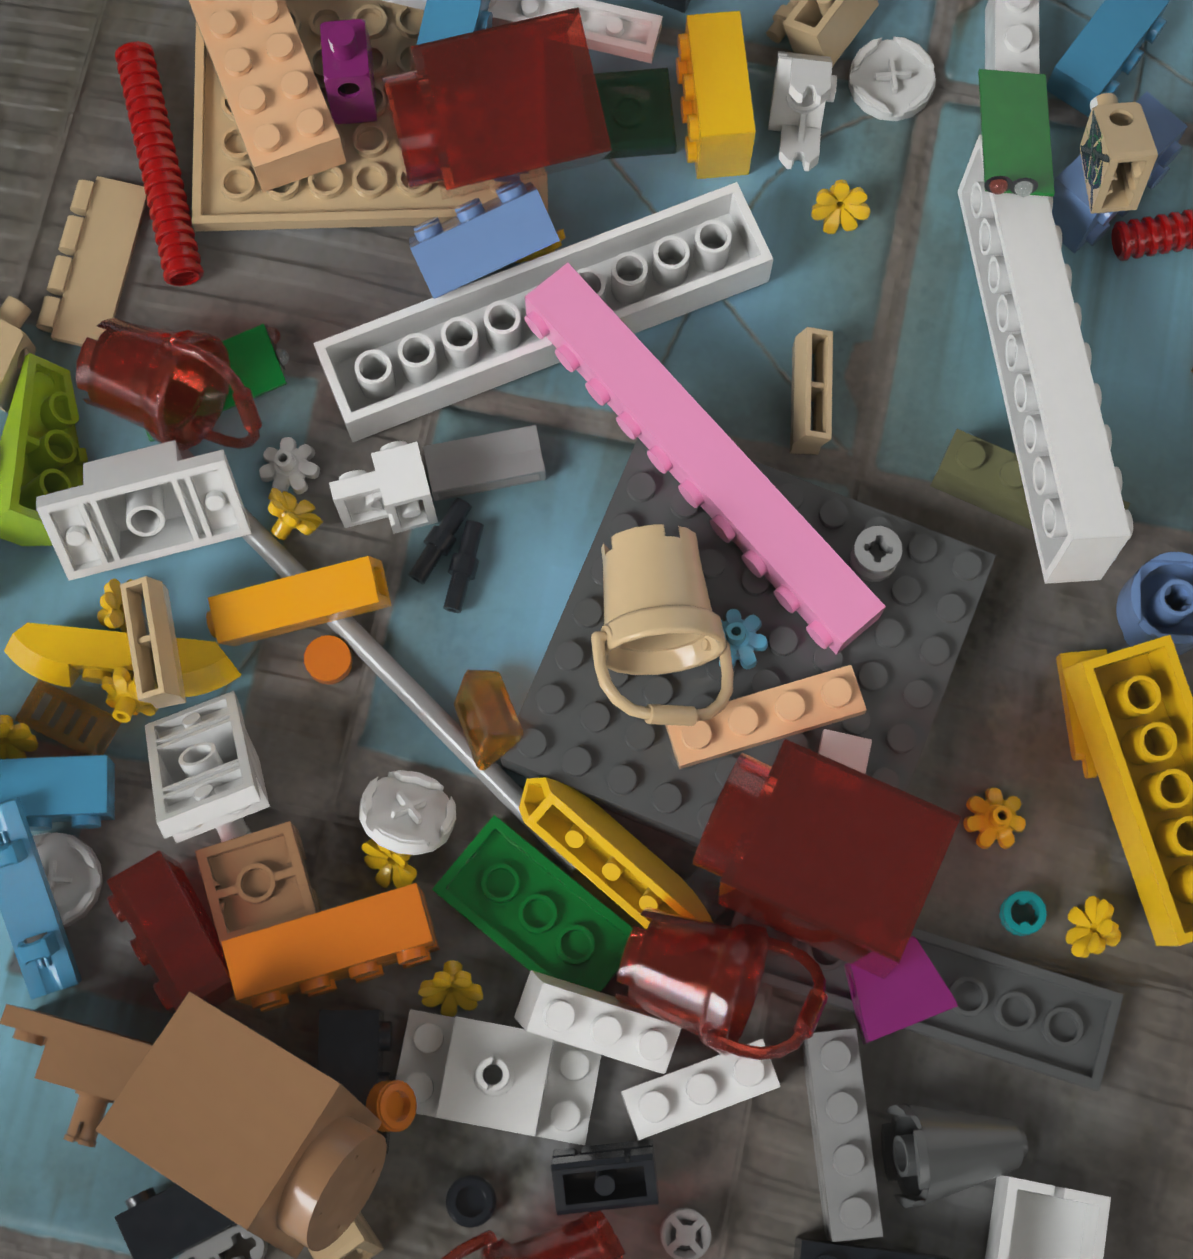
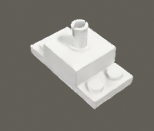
(142, 509)
(204, 771)
(498, 1077)

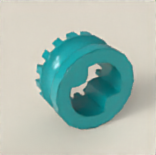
(1023, 928)

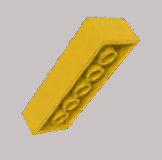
(1141, 743)

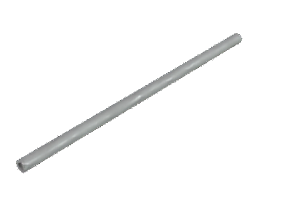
(397, 679)

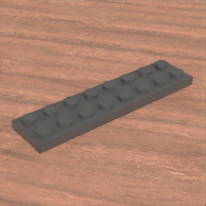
(1002, 1007)

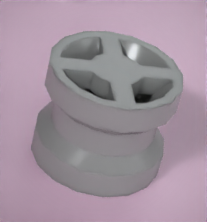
(872, 564)
(690, 1239)

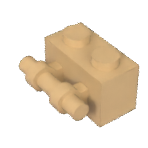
(820, 25)

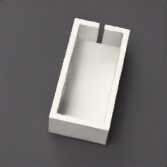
(1041, 1226)

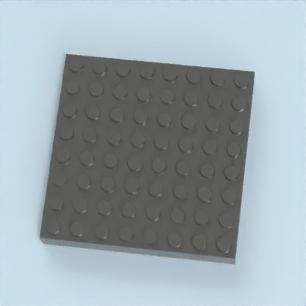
(897, 661)

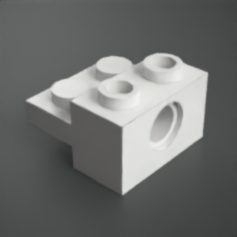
(393, 490)

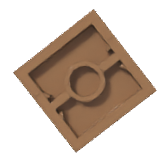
(257, 881)

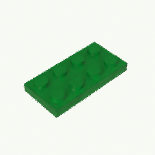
(534, 909)

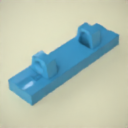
(31, 908)

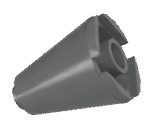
(946, 1151)

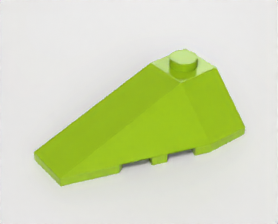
(37, 449)

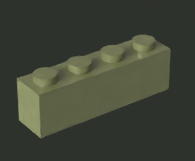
(984, 477)

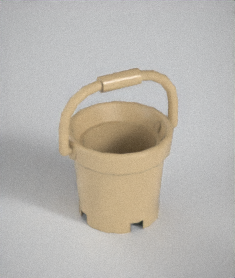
(658, 620)

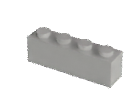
(841, 1136)

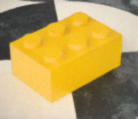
(716, 95)

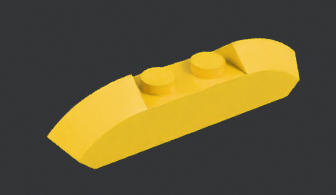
(65, 652)
(606, 852)

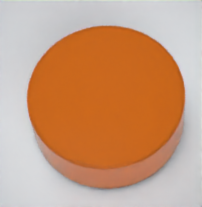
(328, 659)
(392, 1104)

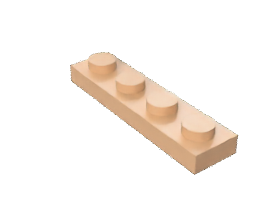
(770, 716)

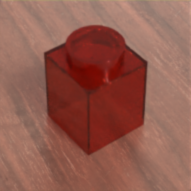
(498, 106)
(825, 854)

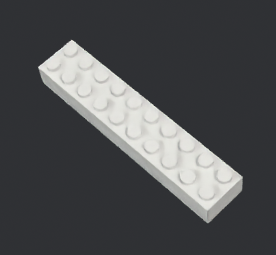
(479, 331)
(1045, 380)

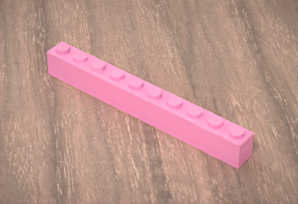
(702, 459)

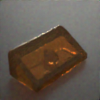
(487, 716)

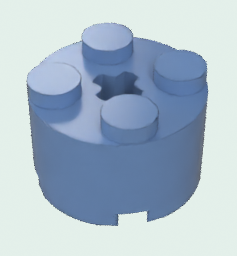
(1143, 607)

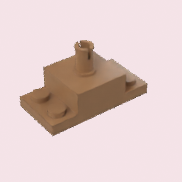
(82, 1059)

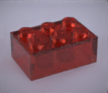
(171, 931)

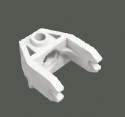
(798, 105)

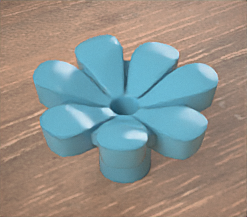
(747, 639)

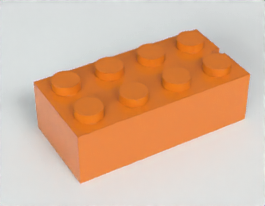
(331, 946)

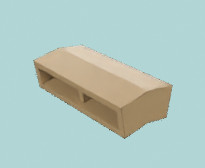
(805, 391)
(152, 642)

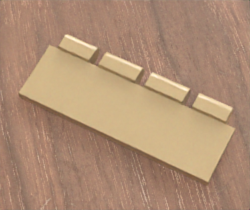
(102, 256)

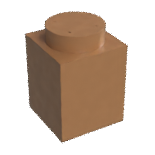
(249, 1130)

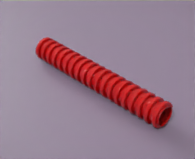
(159, 164)
(1153, 235)

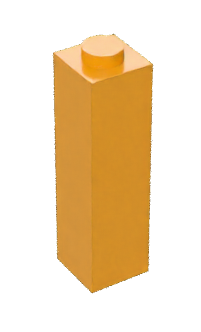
(298, 601)

